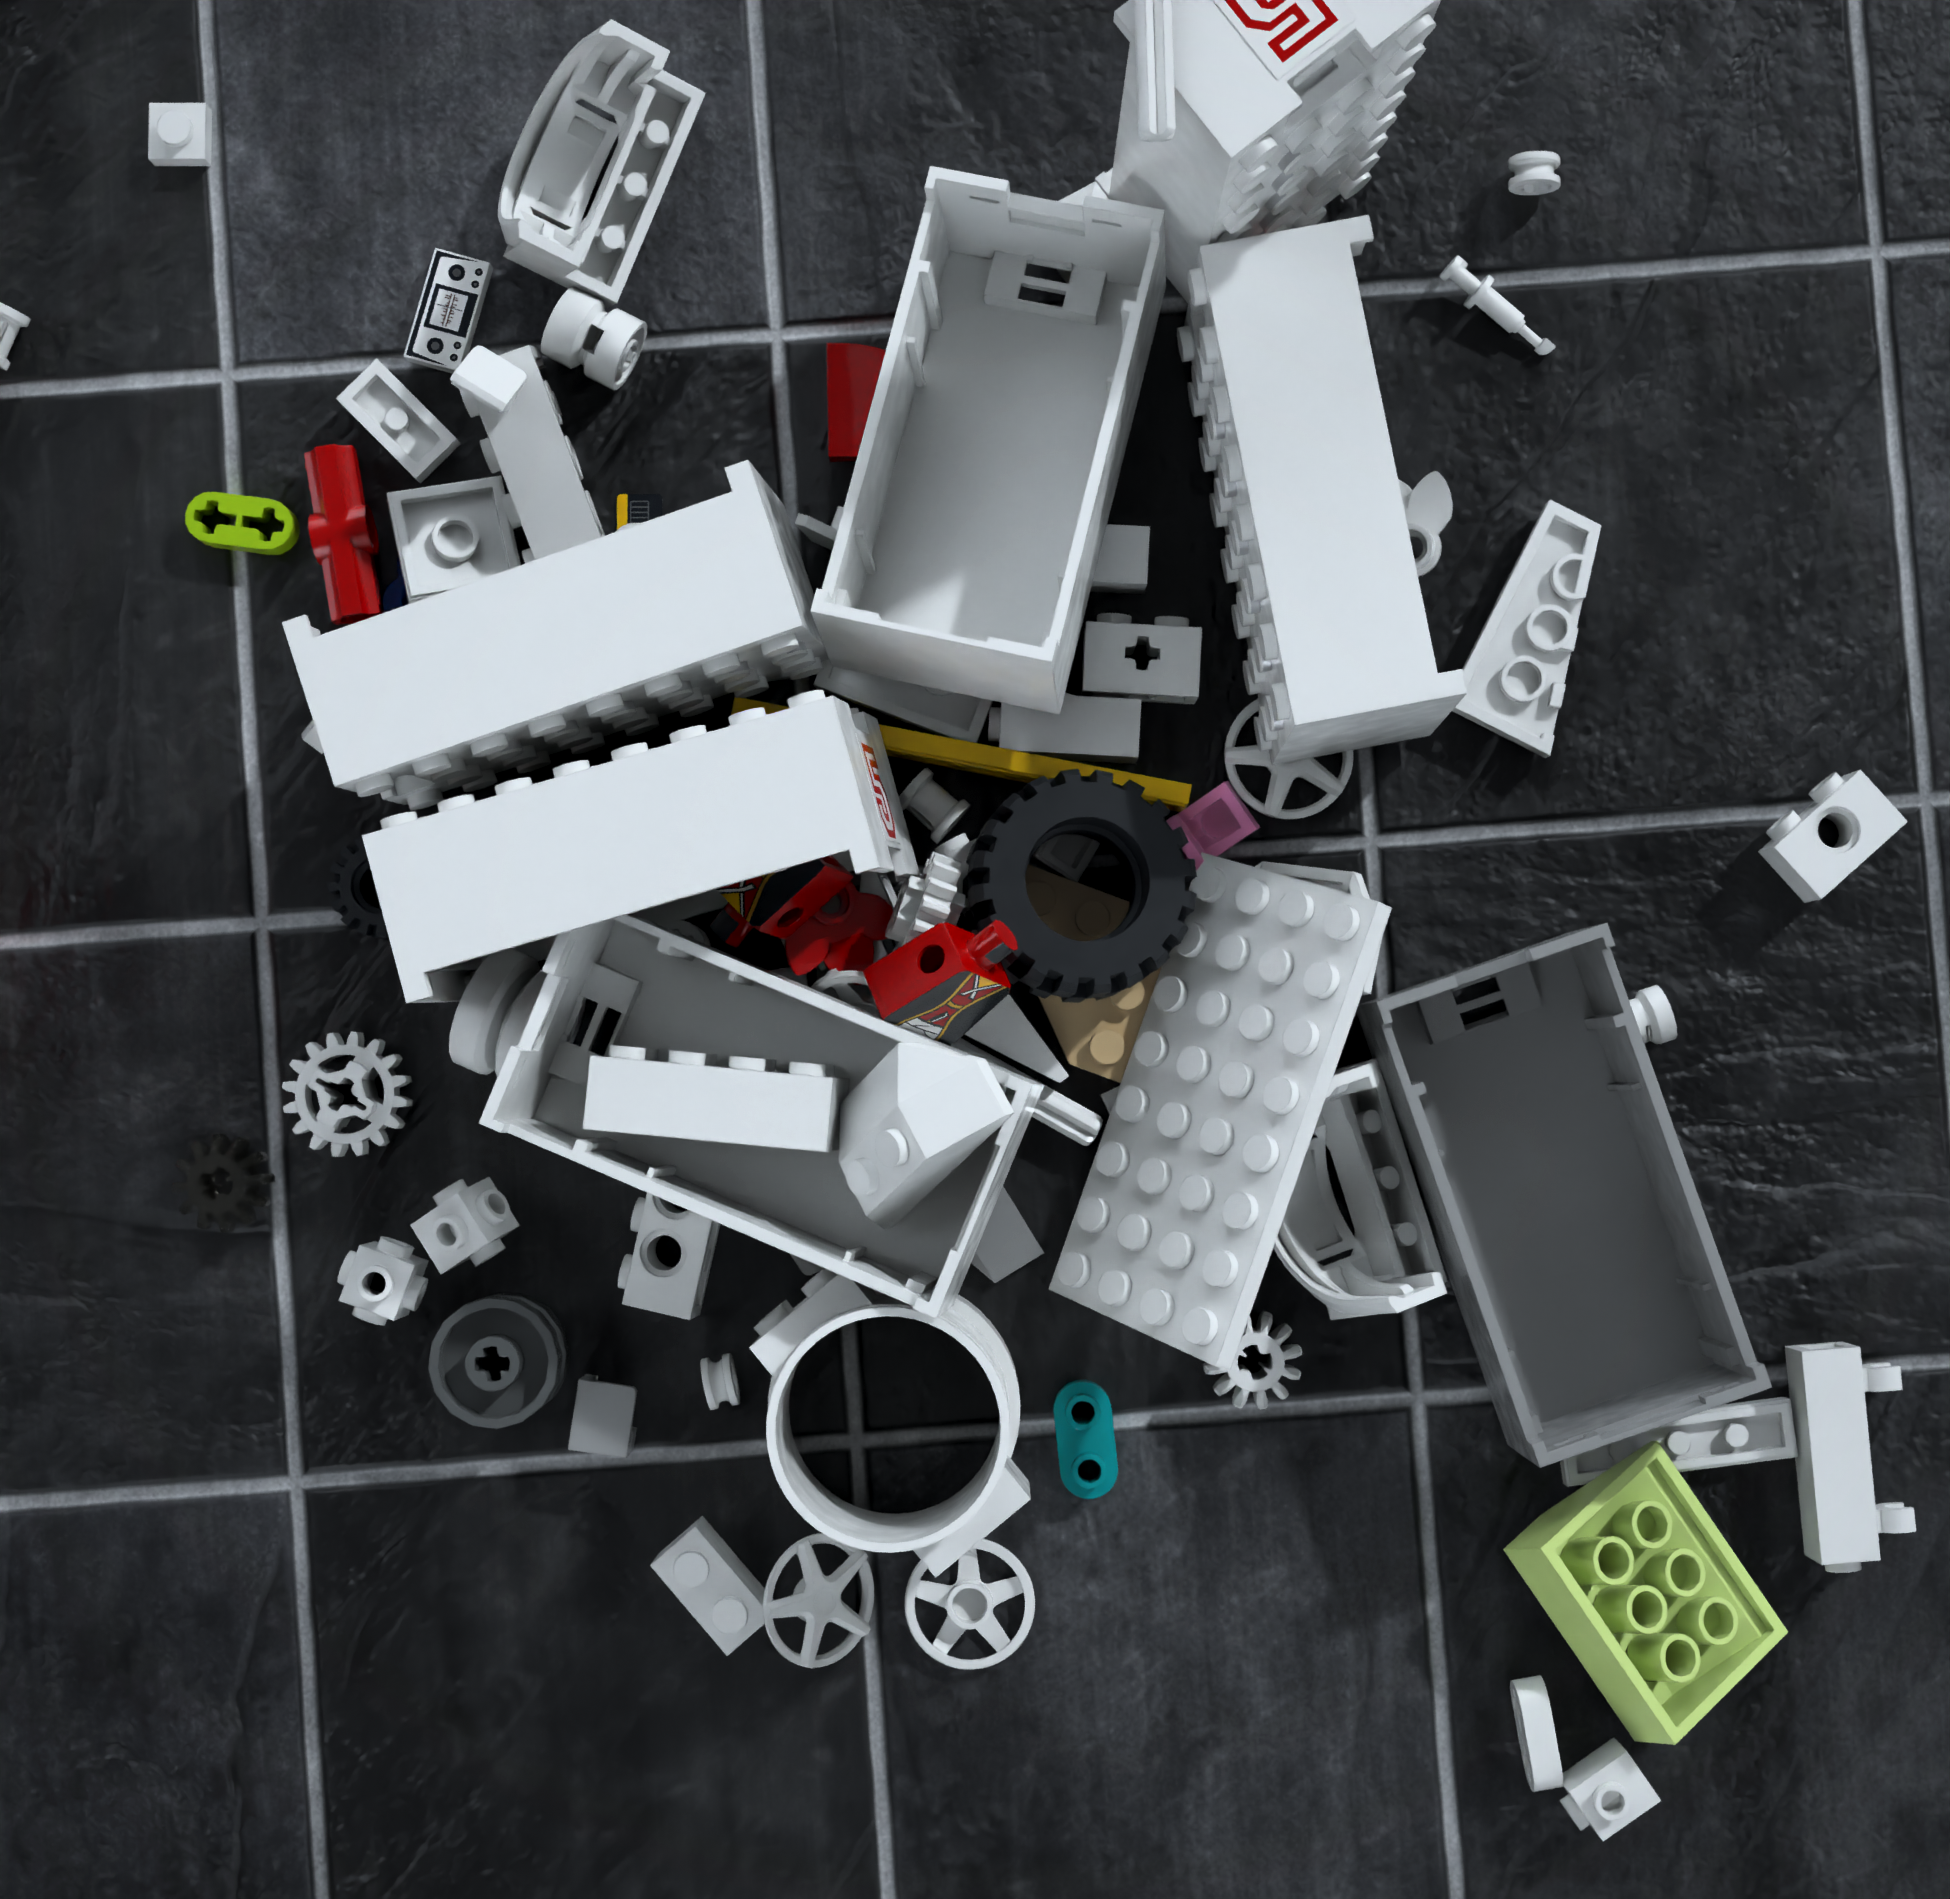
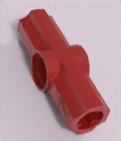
(343, 533)

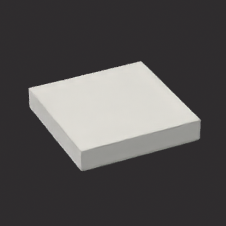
(451, 535)

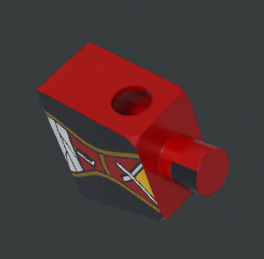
(778, 900)
(943, 980)

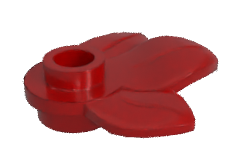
(840, 938)

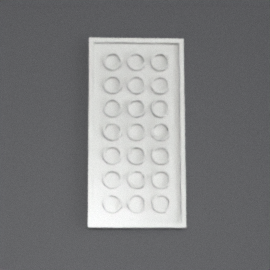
(1219, 1106)

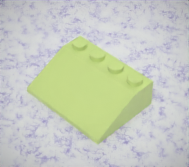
(1647, 1595)

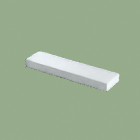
(1704, 1440)

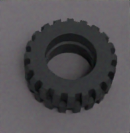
(1140, 842)

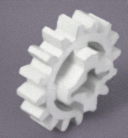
(927, 900)
(332, 1115)

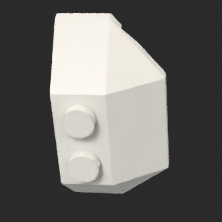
(915, 1125)

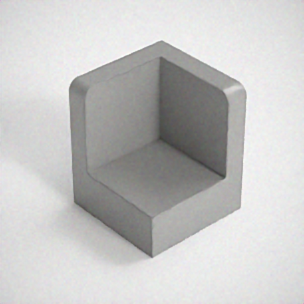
(603, 1418)

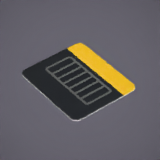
(638, 508)

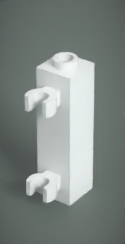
(1835, 1456)

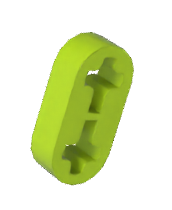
(243, 510)

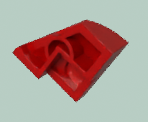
(850, 392)

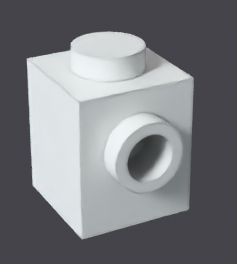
(1606, 1790)

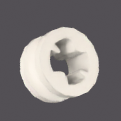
(1534, 173)
(720, 1381)

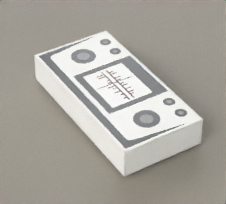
(448, 311)

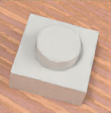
(180, 134)

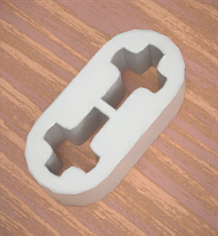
(1536, 1733)

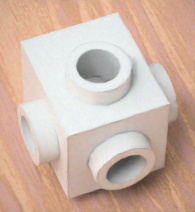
(465, 1224)
(402, 1275)

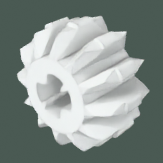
(1271, 1370)

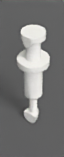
(1493, 303)

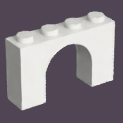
(1087, 726)

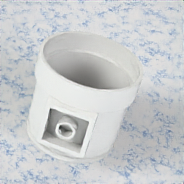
(936, 1533)

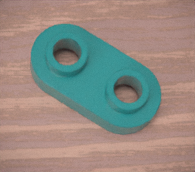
(1086, 1439)

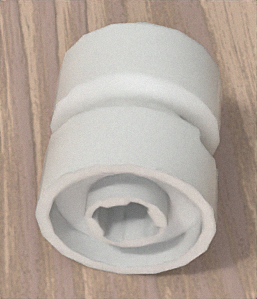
(576, 329)

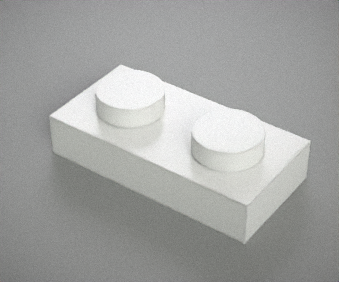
(398, 421)

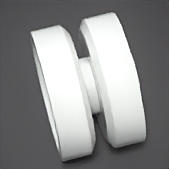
(496, 1011)

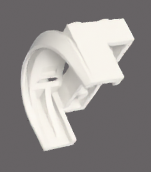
(567, 148)
(1393, 1245)

